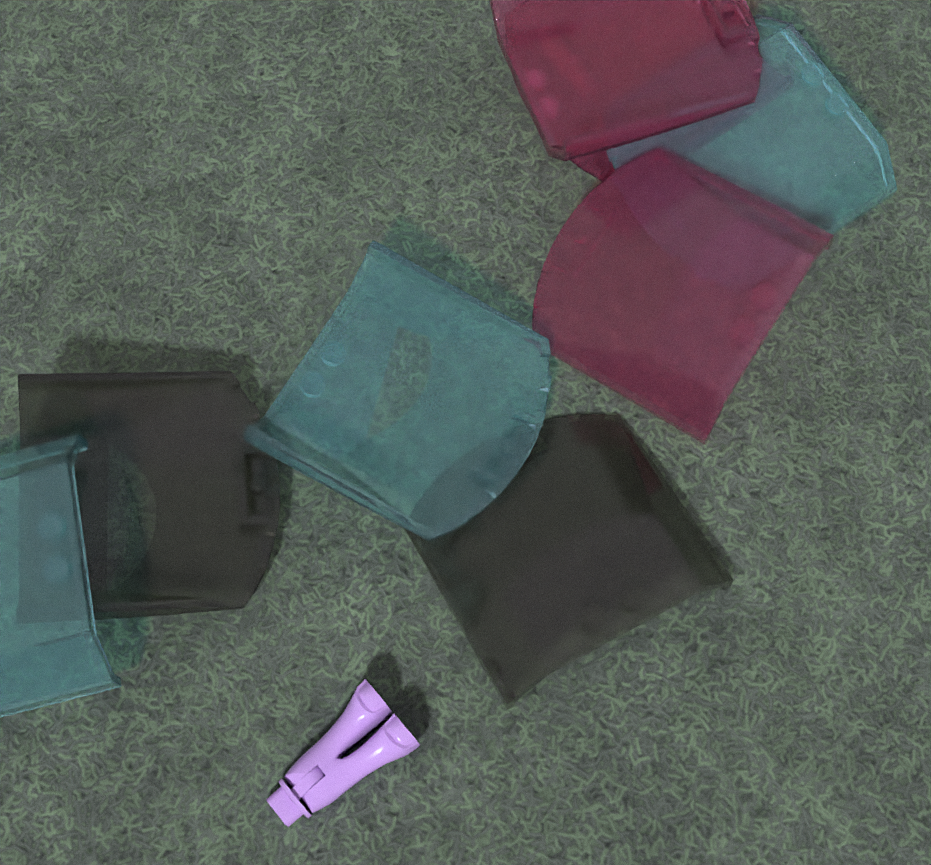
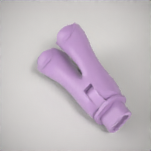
(321, 773)

